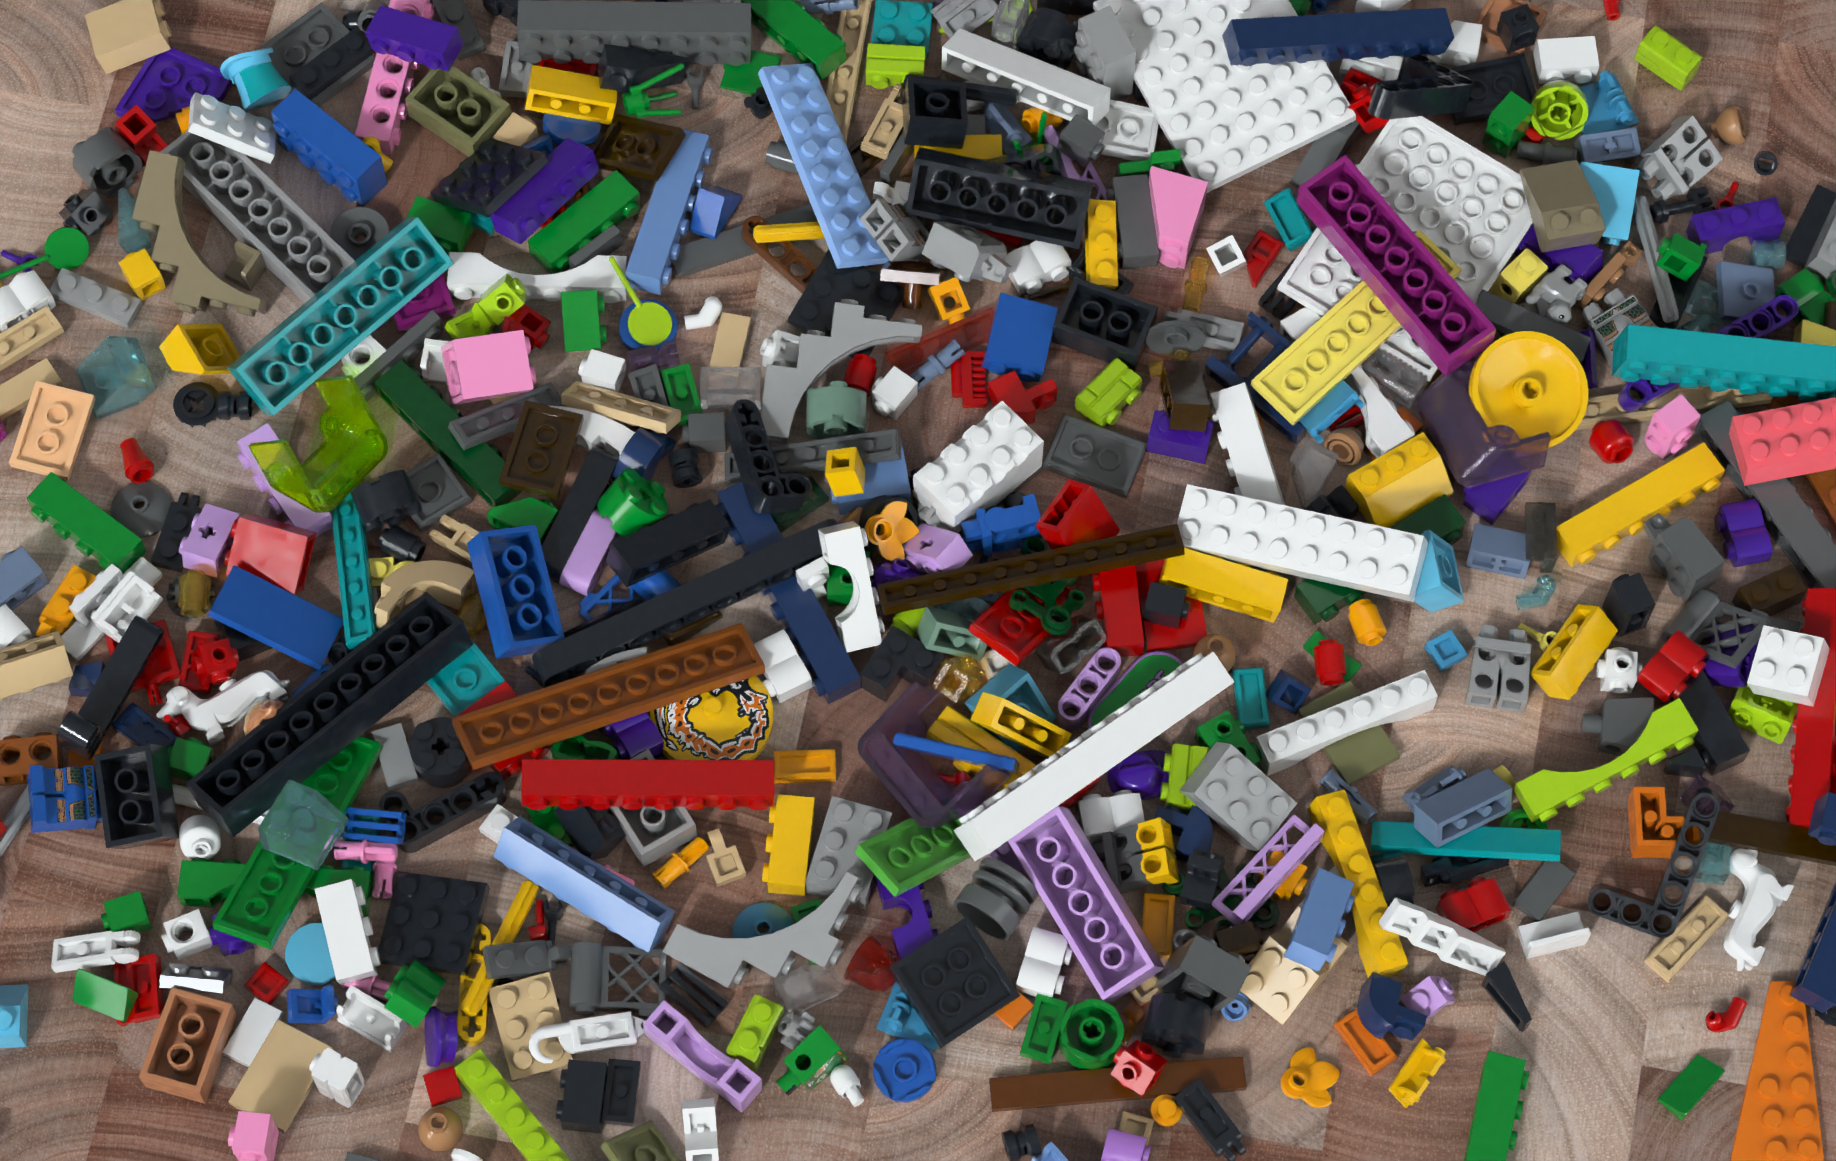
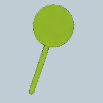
(648, 321)

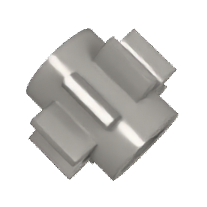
(796, 1028)

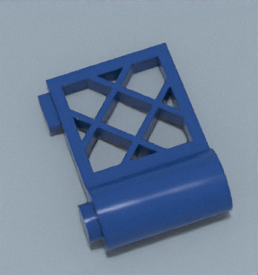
(646, 588)

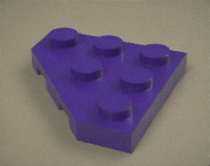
(169, 84)

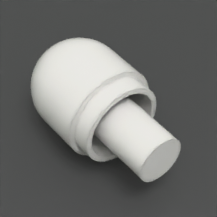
(847, 1084)

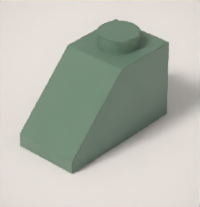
(949, 634)

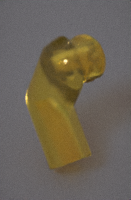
(1156, 366)

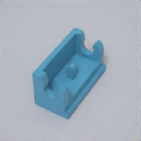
(1330, 409)

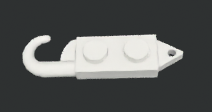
(589, 1034)

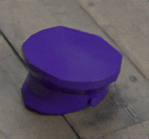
(440, 1036)

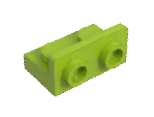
(1762, 714)

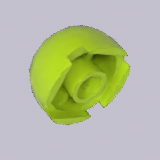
(1559, 110)

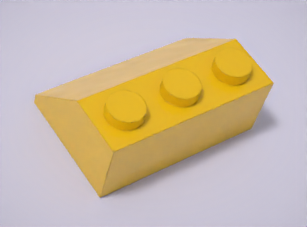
(1399, 482)

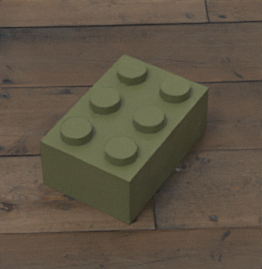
(457, 109)

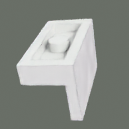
(1553, 935)

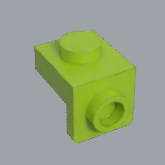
(470, 324)

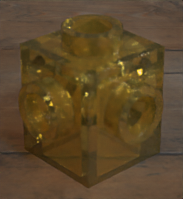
(959, 678)

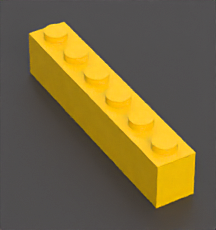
(1632, 506)

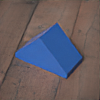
(713, 210)

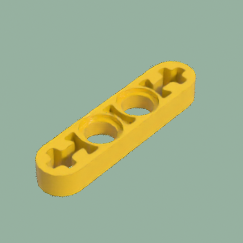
(465, 983)

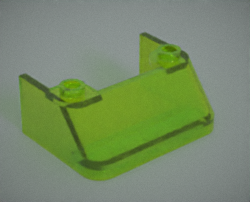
(350, 450)

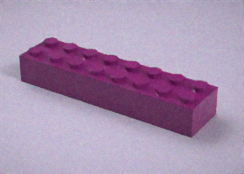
(1395, 265)

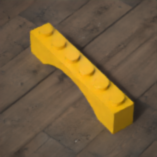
(1342, 839)

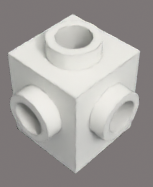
(1618, 670)

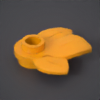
(893, 532)
(1313, 1076)

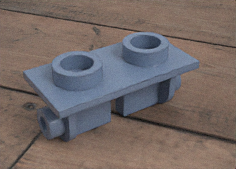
(1001, 121)
(1441, 781)

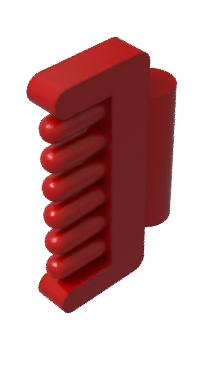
(962, 382)

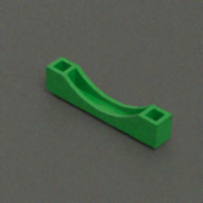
(209, 883)

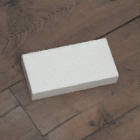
(252, 1032)

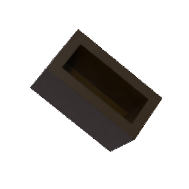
(1772, 592)

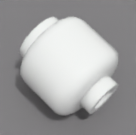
(199, 837)

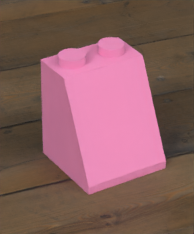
(1177, 211)
(488, 367)

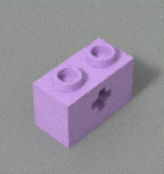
(208, 540)
(935, 550)

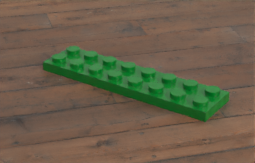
(274, 884)

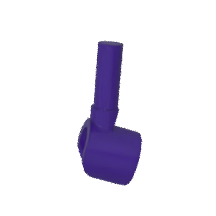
(18, 259)

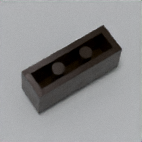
(1185, 395)

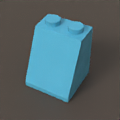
(1615, 194)

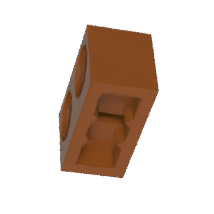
(29, 749)

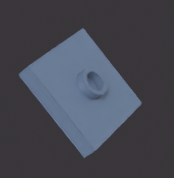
(1742, 289)

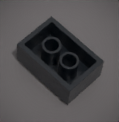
(1104, 323)
(136, 796)

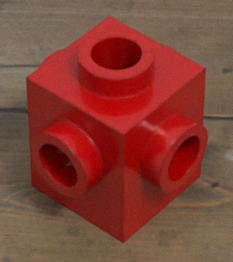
(208, 667)
(1138, 1067)

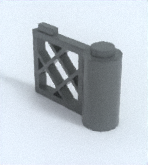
(1700, 621)
(591, 975)

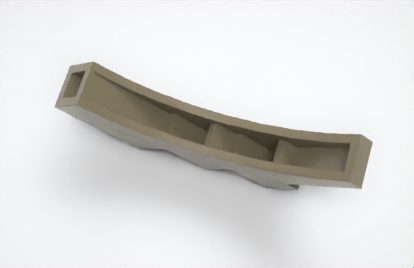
(161, 207)

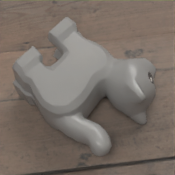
(1558, 293)

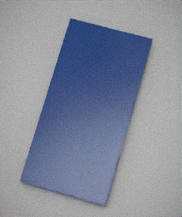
(276, 617)

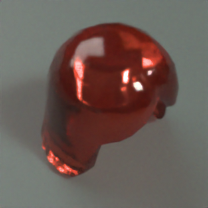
(867, 958)

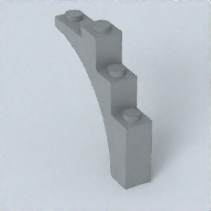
(817, 353)
(773, 953)

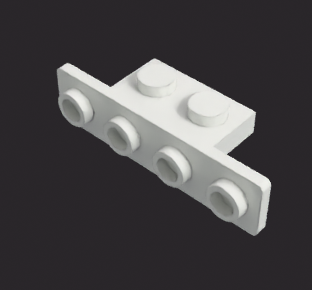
(84, 632)

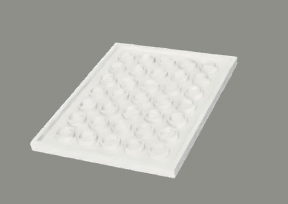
(1219, 112)
(1435, 185)

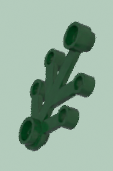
(1053, 617)
(1231, 902)

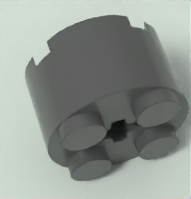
(106, 162)

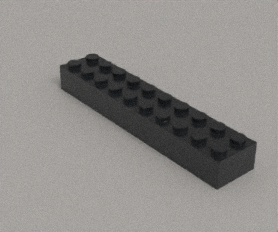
(330, 713)

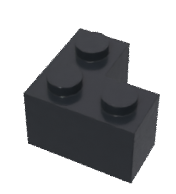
(899, 658)

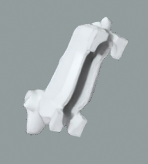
(225, 707)
(1754, 910)

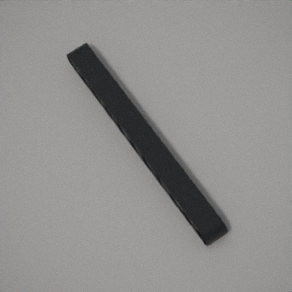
(679, 606)

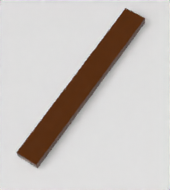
(1101, 1087)

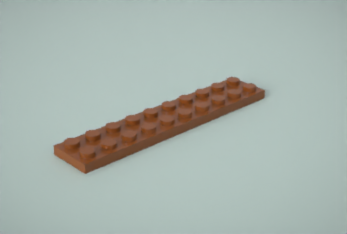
(607, 696)

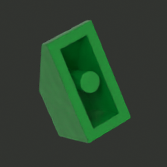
(524, 513)

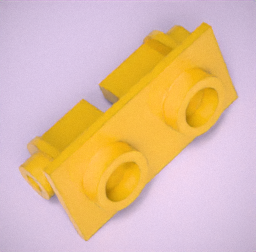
(1413, 1076)

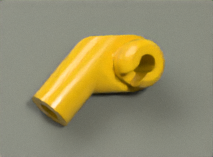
(374, 144)

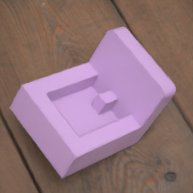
(1429, 996)

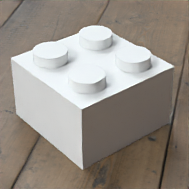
(1788, 665)

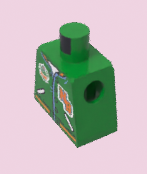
(815, 1049)

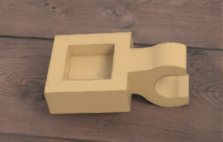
(724, 862)

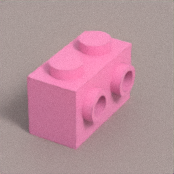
(1672, 428)
(254, 1137)

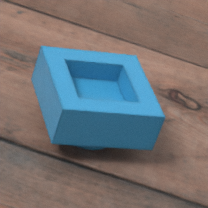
(1445, 651)

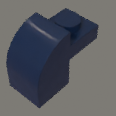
(644, 452)
(1194, 830)
(1381, 1012)

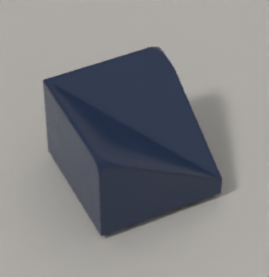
(84, 678)
(1288, 691)

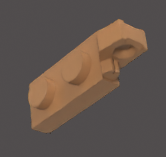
(1610, 273)

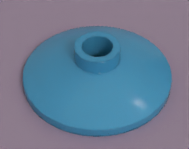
(760, 914)

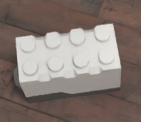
(978, 470)

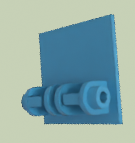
(1607, 106)
(903, 1021)

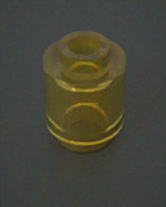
(194, 593)
(472, 614)

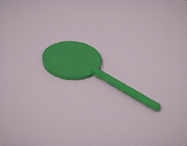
(63, 249)

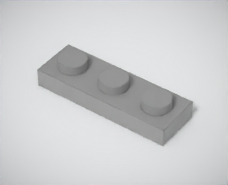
(95, 298)

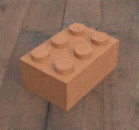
(188, 1045)

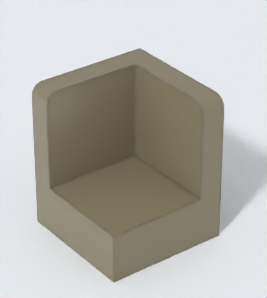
(246, 266)

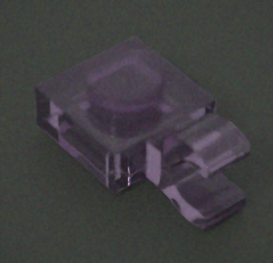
(649, 356)

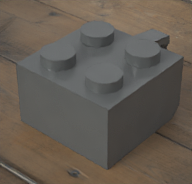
(1682, 556)

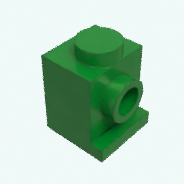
(1679, 256)

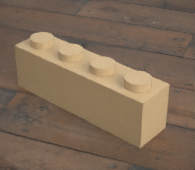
(33, 664)

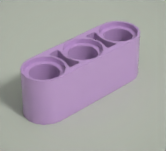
(589, 555)
(1090, 675)

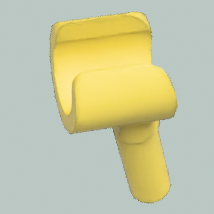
(1538, 636)

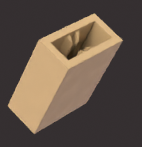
(128, 32)

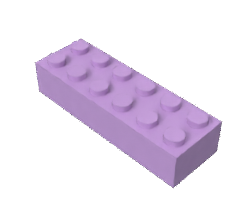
(1086, 904)

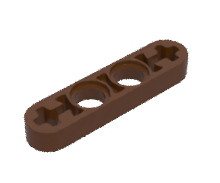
(781, 263)

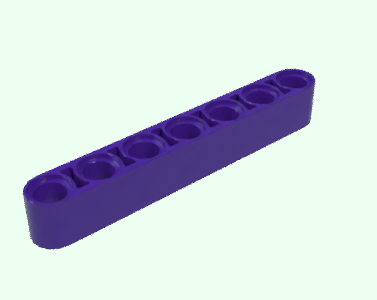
(1765, 315)

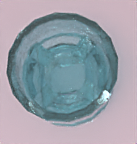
(1768, 254)

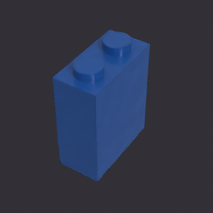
(1019, 337)

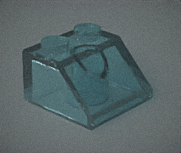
(116, 376)
(302, 825)

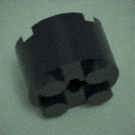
(1049, 37)
(386, 501)
(425, 746)
(1176, 1025)

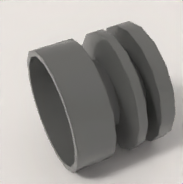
(996, 898)

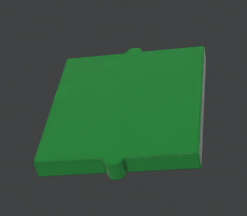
(746, 77)

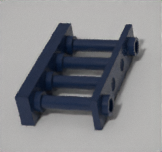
(1223, 373)

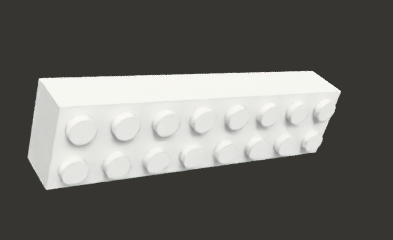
(1302, 542)

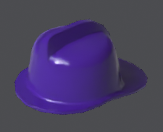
(1140, 773)

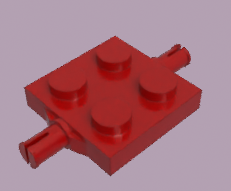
(159, 669)

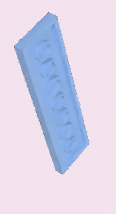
(822, 162)

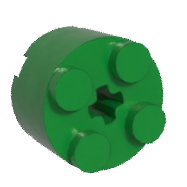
(633, 502)
(1079, 1022)

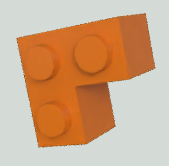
(1649, 826)

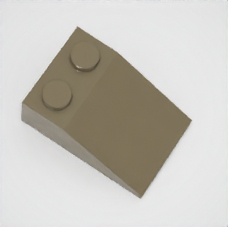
(1562, 206)

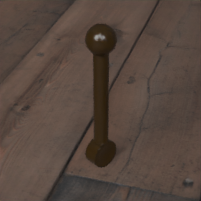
(1047, 292)

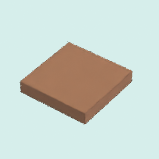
(1490, 17)

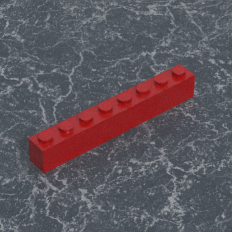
(1815, 726)
(648, 784)

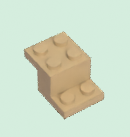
(1280, 983)

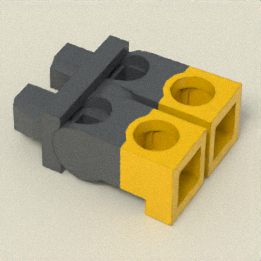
(1139, 855)

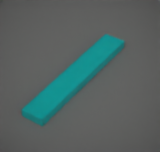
(353, 573)
(1480, 842)

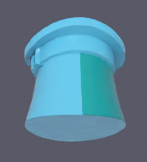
(255, 78)

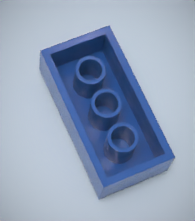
(328, 148)
(515, 590)

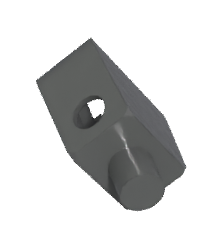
(1619, 723)

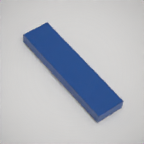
(955, 752)

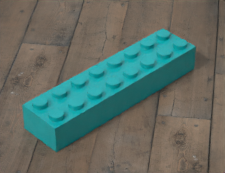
(340, 316)
(1725, 362)

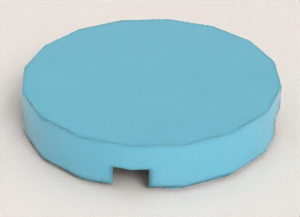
(309, 955)

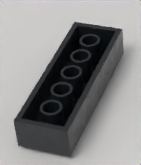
(998, 198)

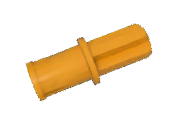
(680, 862)

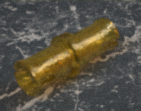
(1196, 284)

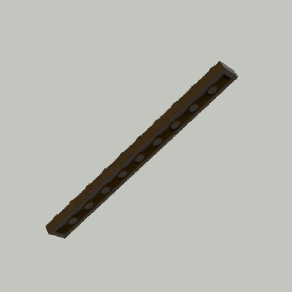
(1030, 569)

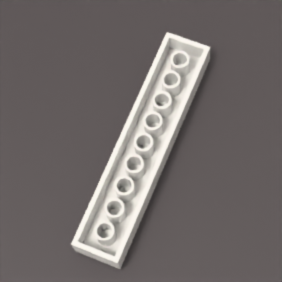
(1088, 759)

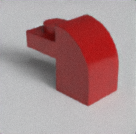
(140, 133)
(1023, 402)

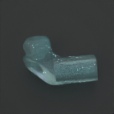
(1540, 594)

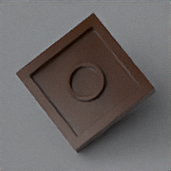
(913, 276)

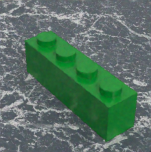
(799, 34)
(583, 221)
(85, 524)
(1496, 1108)

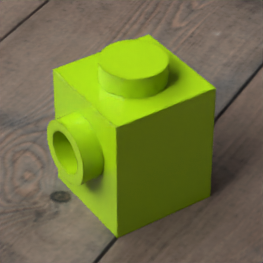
(503, 298)

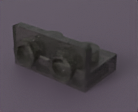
(1541, 534)

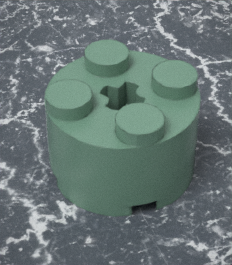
(835, 411)

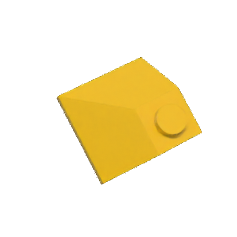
(199, 349)

